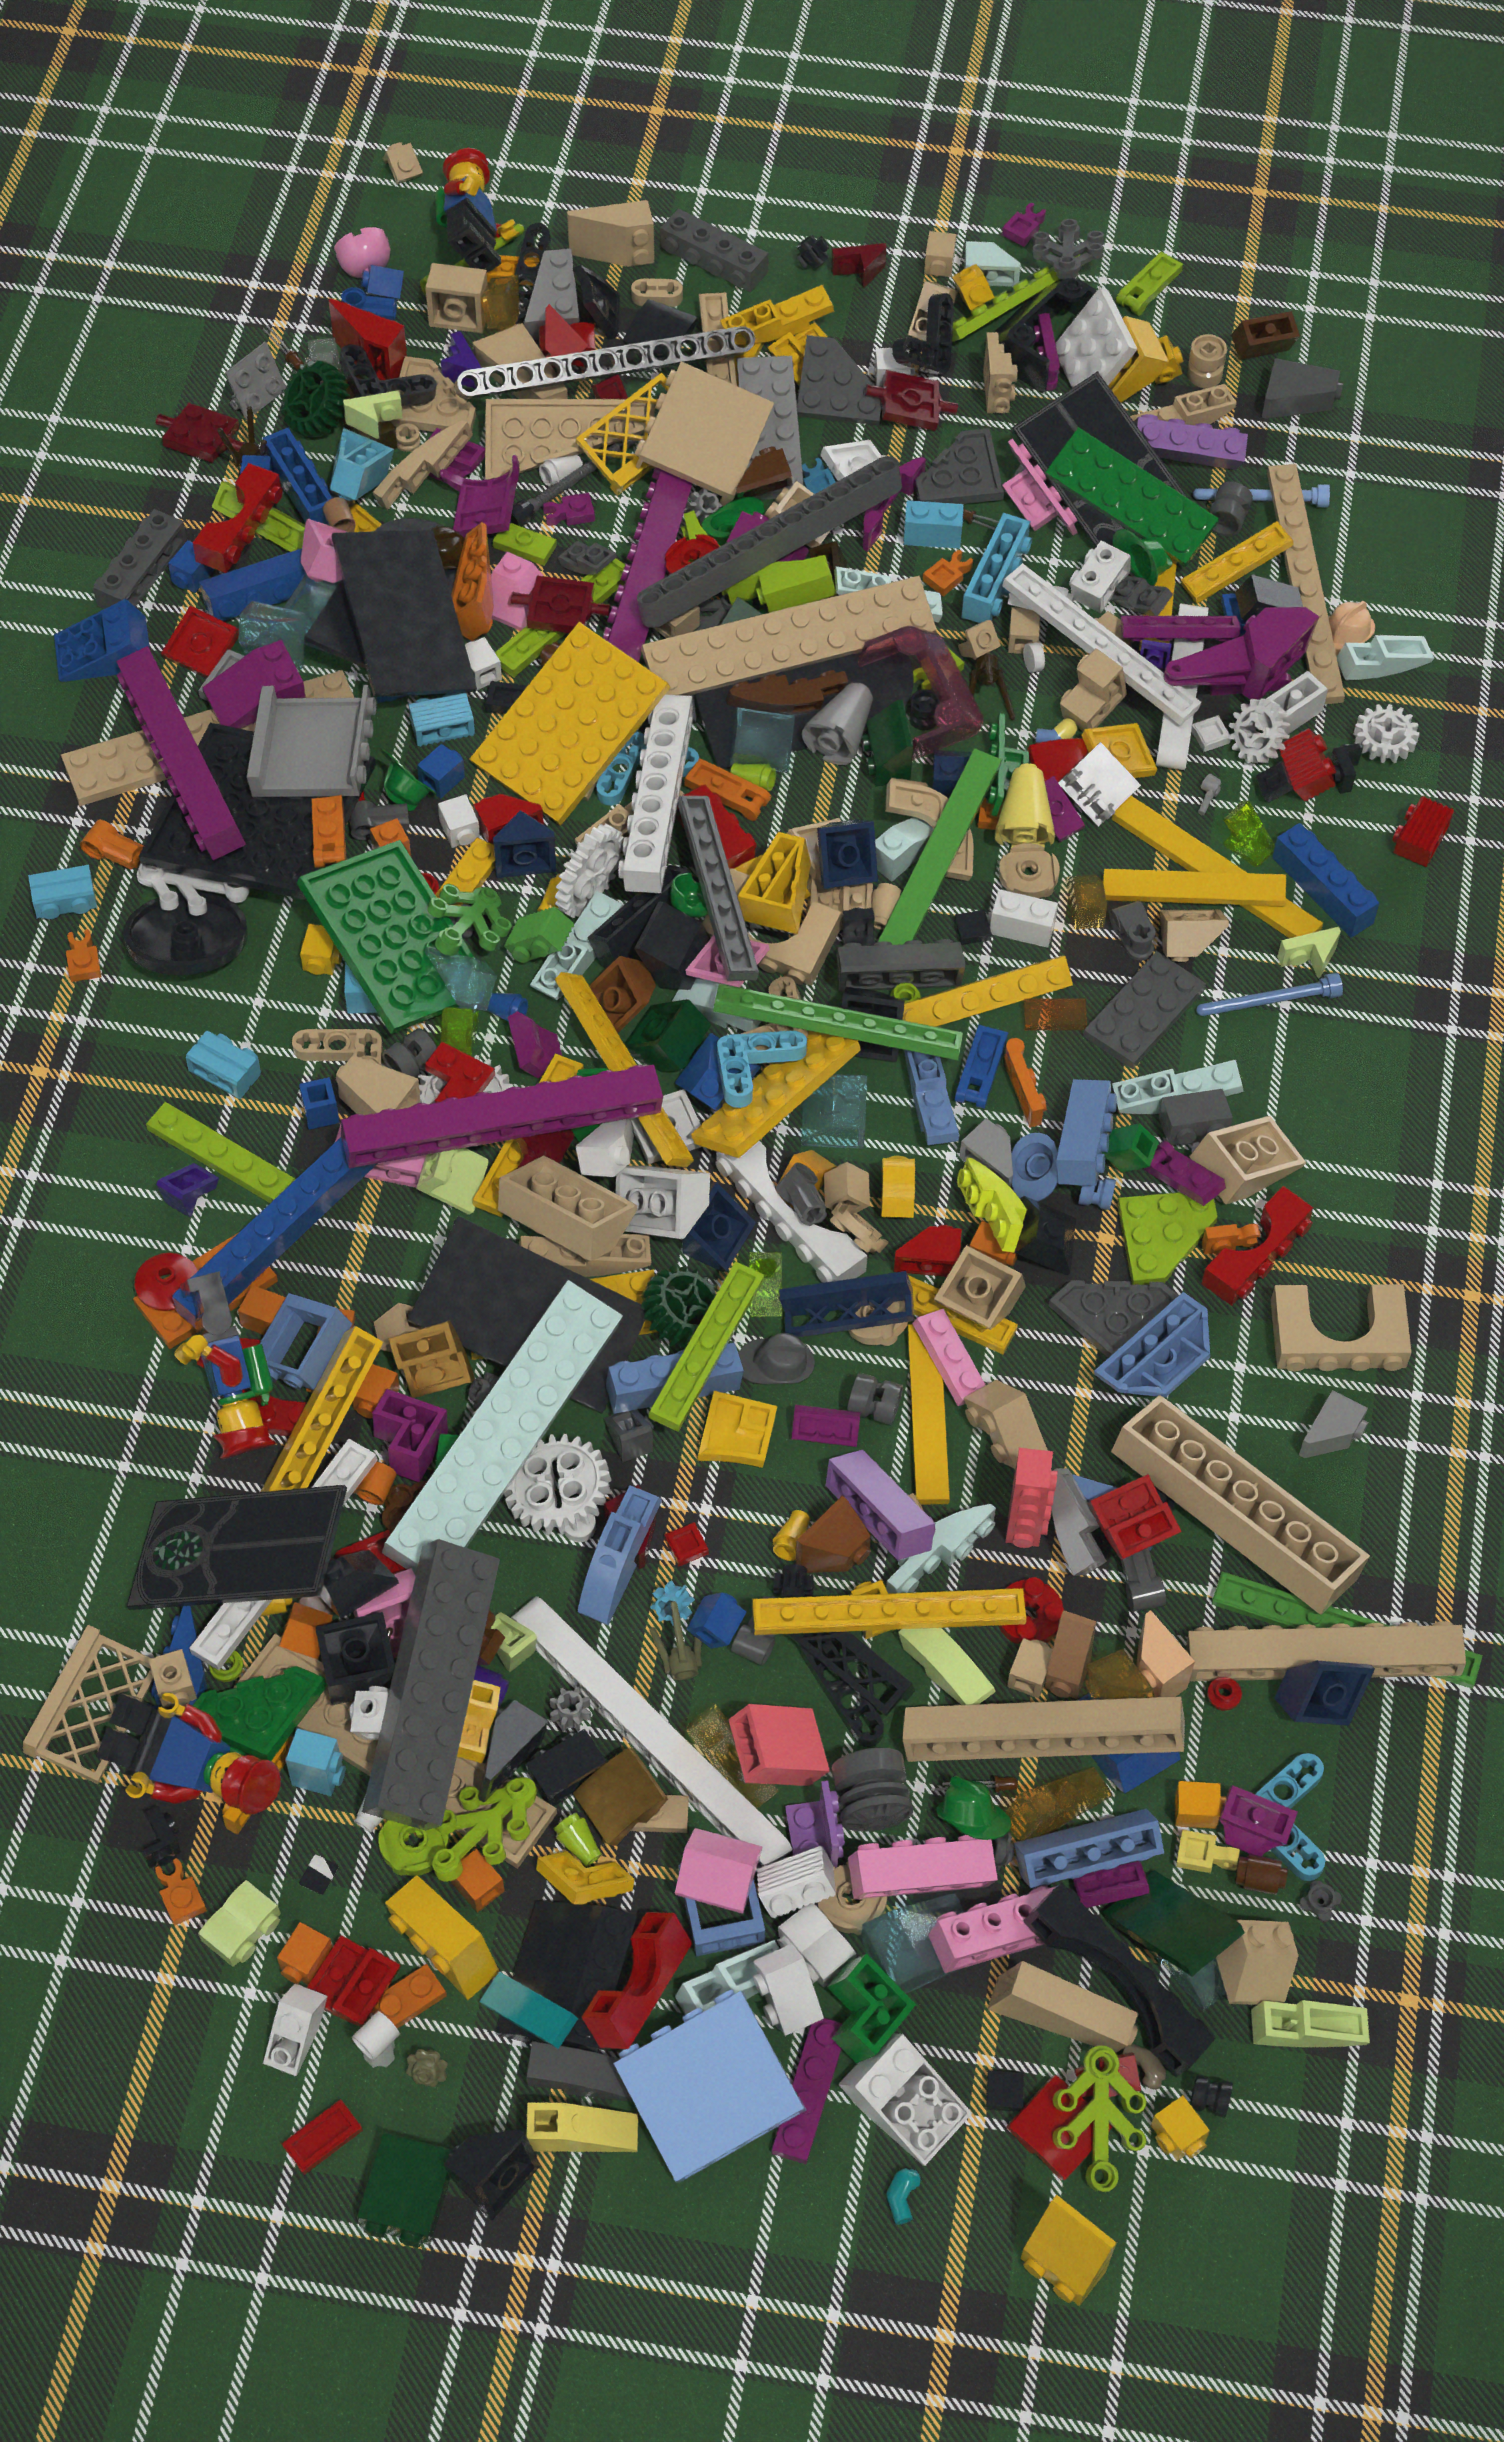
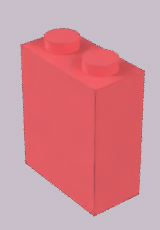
(778, 1745)

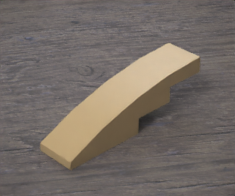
(429, 457)

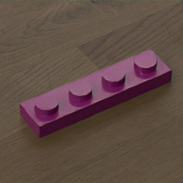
(1189, 627)
(812, 2085)

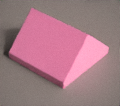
(717, 1870)

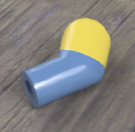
(1064, 730)

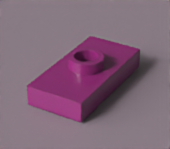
(1064, 816)
(826, 1425)
(1111, 1884)

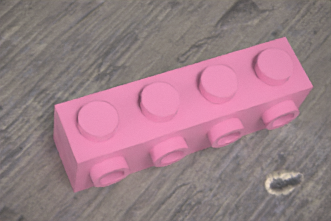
(921, 1868)
(986, 1931)

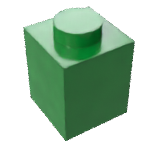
(1131, 1148)

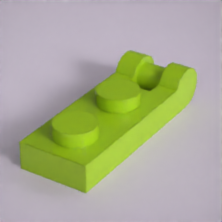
(1149, 282)

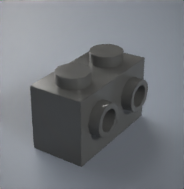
(1194, 1115)

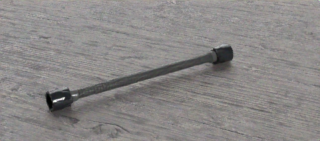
(524, 510)

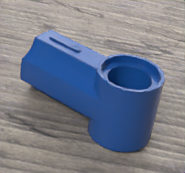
(379, 306)

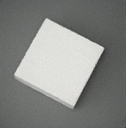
(1210, 733)

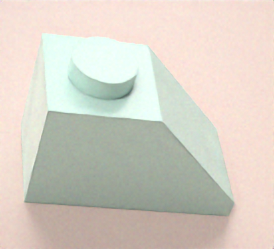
(994, 262)

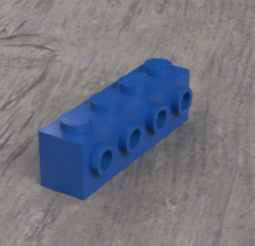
(298, 475)
(261, 582)
(1325, 880)

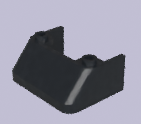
(1018, 331)

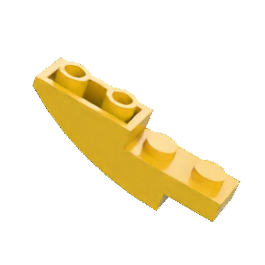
(774, 321)

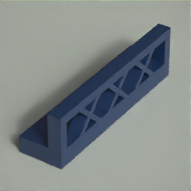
(821, 1298)

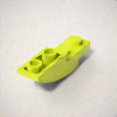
(993, 1200)

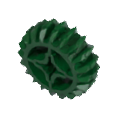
(307, 396)
(677, 1303)

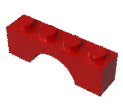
(222, 542)
(1234, 1272)
(657, 1952)

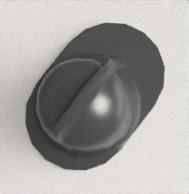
(776, 1360)

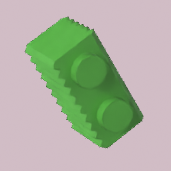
(539, 934)

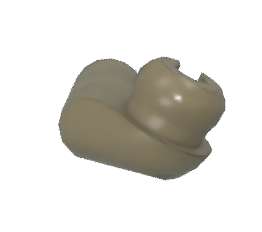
(1150, 2064)

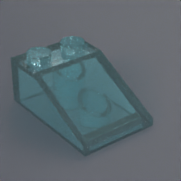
(902, 1944)

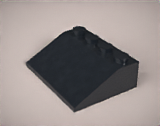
(569, 1958)

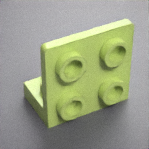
(453, 1177)

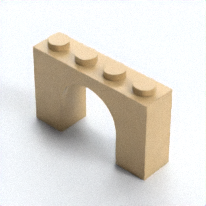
(803, 952)
(1304, 1347)

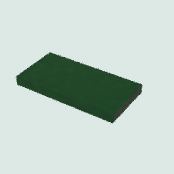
(1175, 1924)

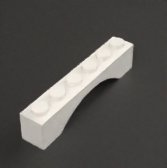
(828, 1252)

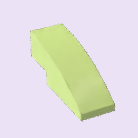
(947, 1664)
(1309, 2024)

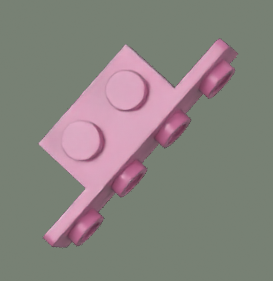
(1033, 496)

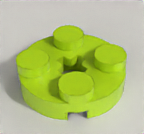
(404, 1858)

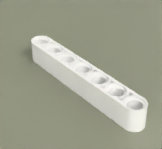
(1174, 737)

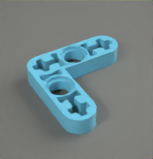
(631, 761)
(746, 1054)
(1307, 1783)

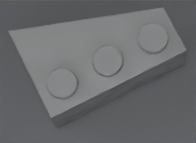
(555, 287)

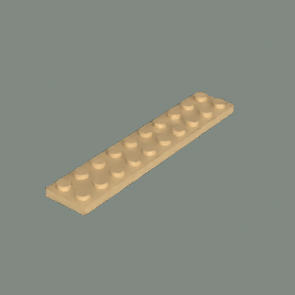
(786, 637)
(130, 762)
(336, 1723)

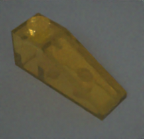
(715, 1739)

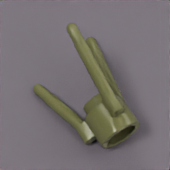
(682, 1662)

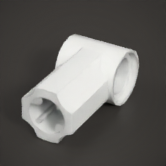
(377, 2040)

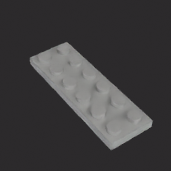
(774, 381)

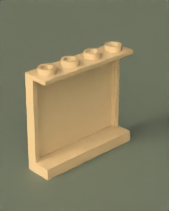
(704, 430)

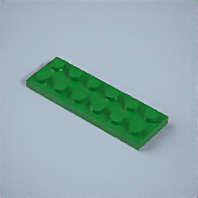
(1131, 496)

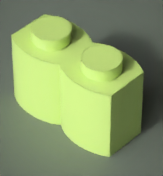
(240, 1924)

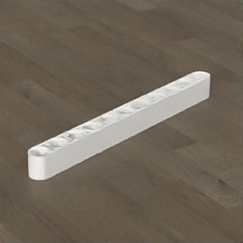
(651, 1733)

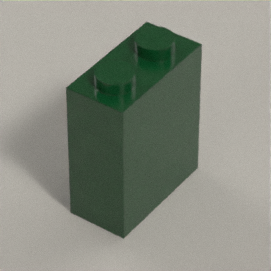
(405, 2191)

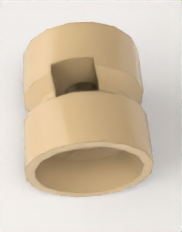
(1206, 361)

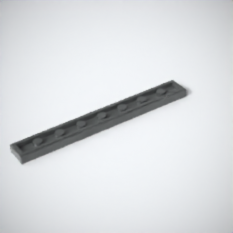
(718, 888)

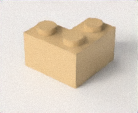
(1097, 693)
(1006, 1418)

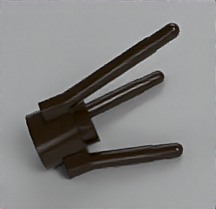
(247, 448)
(988, 672)

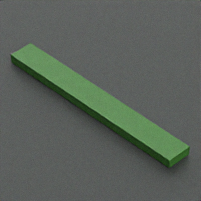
(941, 848)
(838, 1021)
(1290, 1612)

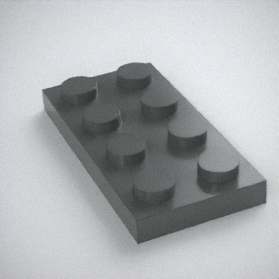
(1144, 1010)

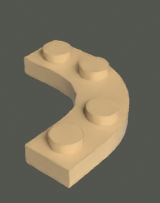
(928, 806)

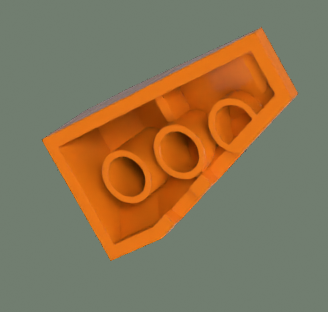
(473, 585)

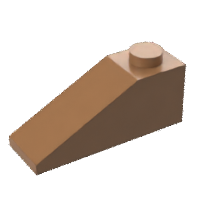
(1070, 1655)

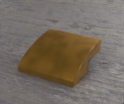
(431, 1359)
(620, 1796)

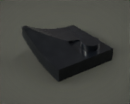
(600, 301)

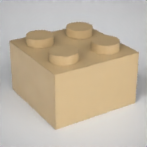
(455, 298)

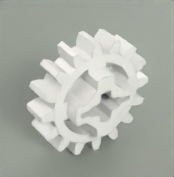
(1386, 733)
(1254, 745)

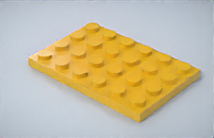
(570, 723)

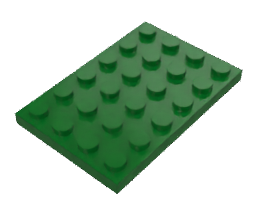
(382, 927)

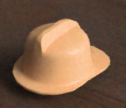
(1351, 624)

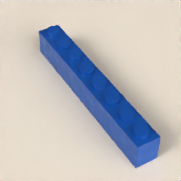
(278, 1225)

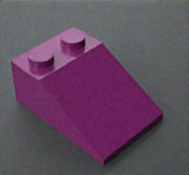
(237, 690)

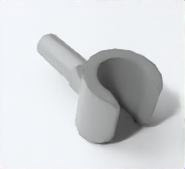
(1212, 786)

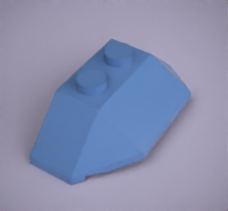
(1161, 1352)

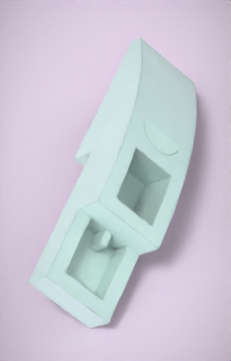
(854, 580)
(577, 952)
(1145, 1093)
(951, 1541)

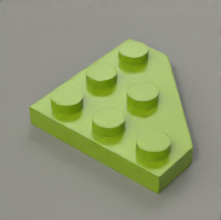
(1161, 1232)

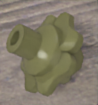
(426, 2067)

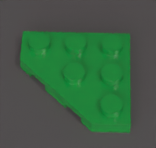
(263, 1712)

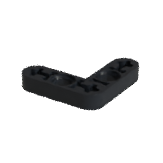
(936, 350)
(416, 388)

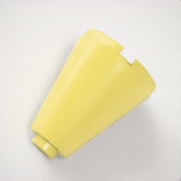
(1025, 810)

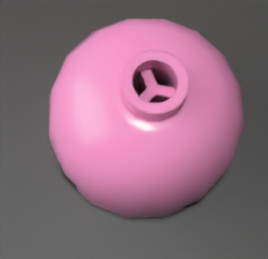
(362, 251)

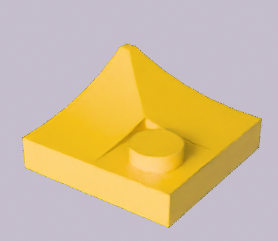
(737, 1430)

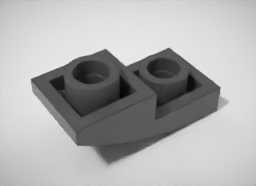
(586, 559)
(1141, 597)

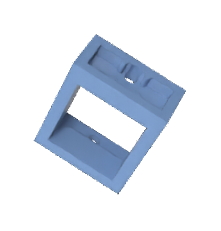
(284, 1329)
(726, 1936)

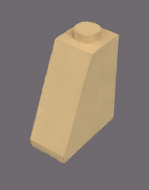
(373, 1087)

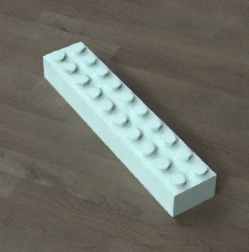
(506, 1426)

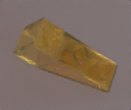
(1056, 1803)

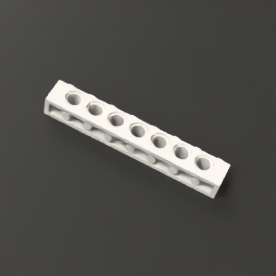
(657, 795)

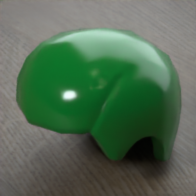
(688, 896)

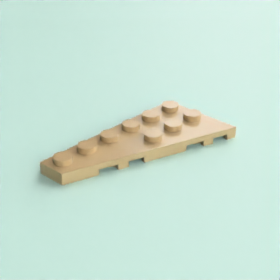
(547, 429)

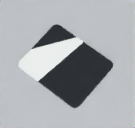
(318, 1874)

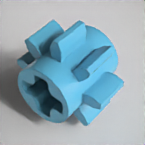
(668, 1594)

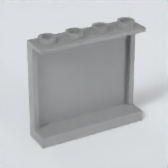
(310, 745)

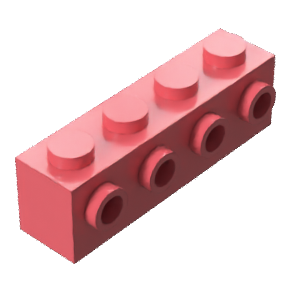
(1031, 1498)

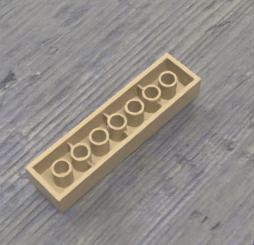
(1240, 1504)

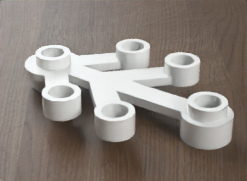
(158, 877)

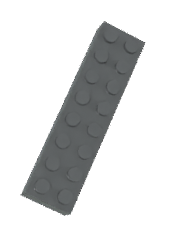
(431, 1685)

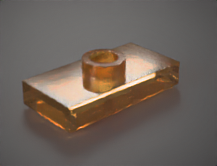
(1055, 1014)

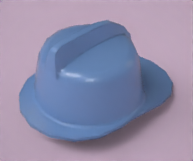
(1034, 1166)

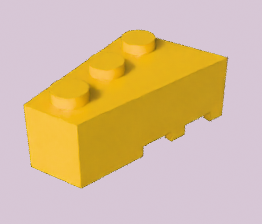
(778, 885)
(442, 1936)

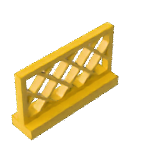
(628, 473)

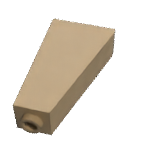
(516, 346)
(1062, 2008)

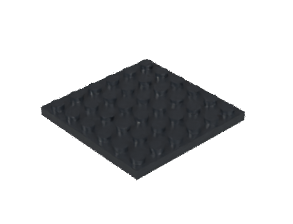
(274, 828)

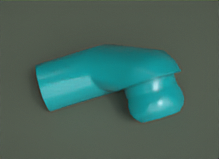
(897, 2194)

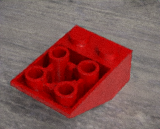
(378, 336)

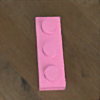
(948, 1355)

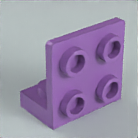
(816, 1825)

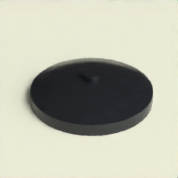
(185, 943)

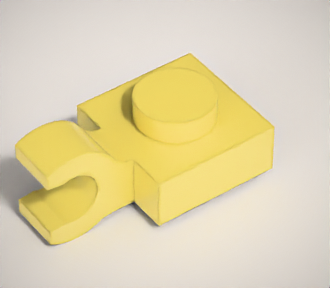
(1199, 1852)

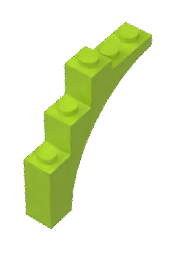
(780, 583)

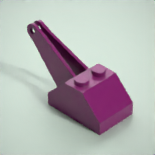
(1254, 660)

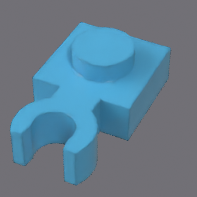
(817, 477)

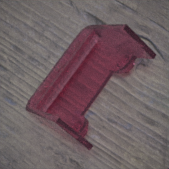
(958, 712)

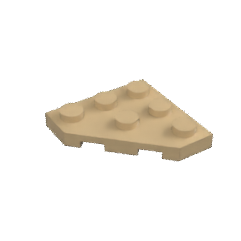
(440, 412)

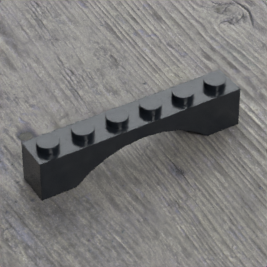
(1170, 2028)

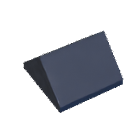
(524, 848)
(718, 1231)

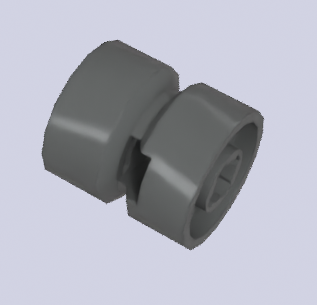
(1231, 507)
(410, 1055)
(864, 1394)

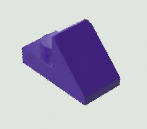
(460, 360)
(185, 1186)

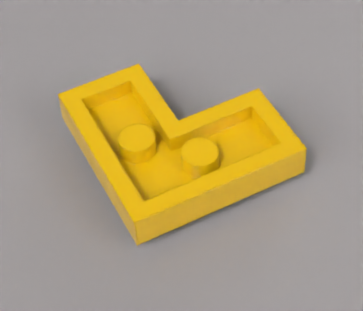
(583, 1883)

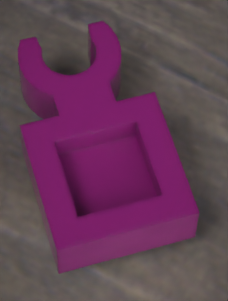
(1022, 227)
(573, 509)

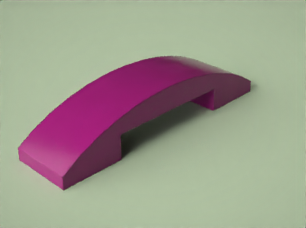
(874, 516)

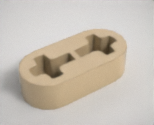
(657, 291)

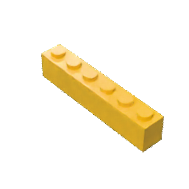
(324, 1411)

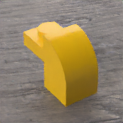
(898, 1187)
(478, 1720)

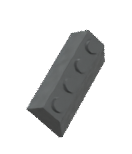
(888, 965)

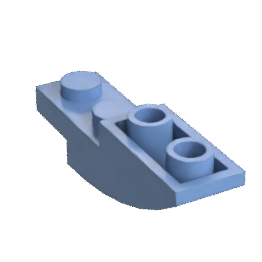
(931, 1098)
(615, 1554)

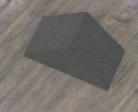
(630, 1434)

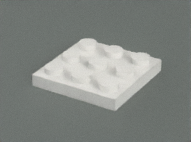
(1095, 341)

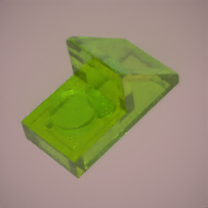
(1248, 835)
(459, 1028)
(767, 1299)

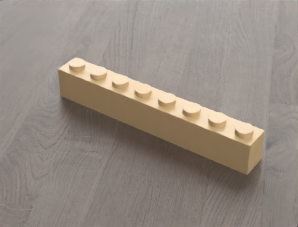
(1271, 1651)
(1044, 1729)

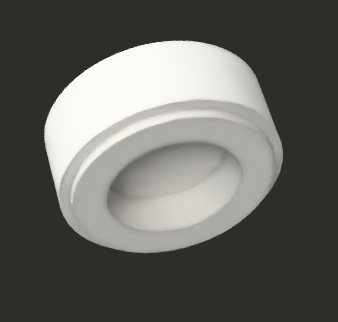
(1034, 657)
(584, 1532)

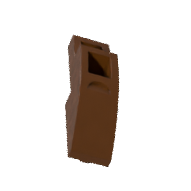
(777, 696)

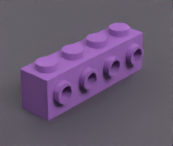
(1194, 443)
(881, 1504)

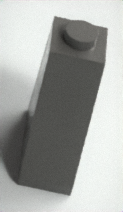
(1300, 389)

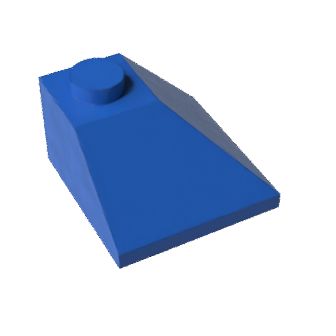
(702, 1075)

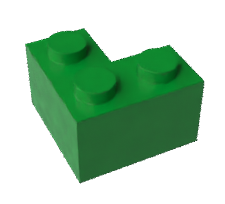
(875, 2005)

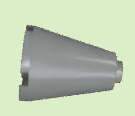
(840, 725)

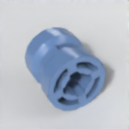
(1102, 1198)

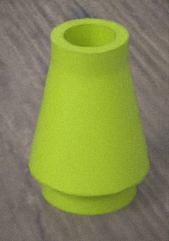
(758, 774)
(577, 1838)

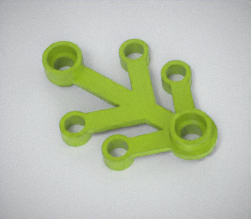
(515, 1796)
(1101, 2113)

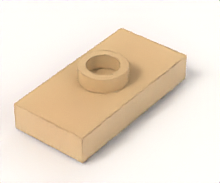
(669, 1818)

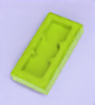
(525, 544)

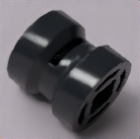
(922, 710)
(1214, 2096)

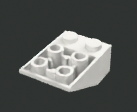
(906, 2098)

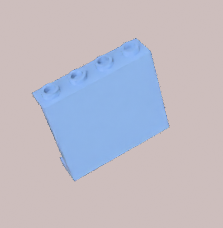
(708, 2085)

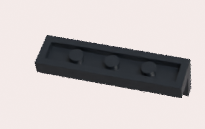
(865, 1656)

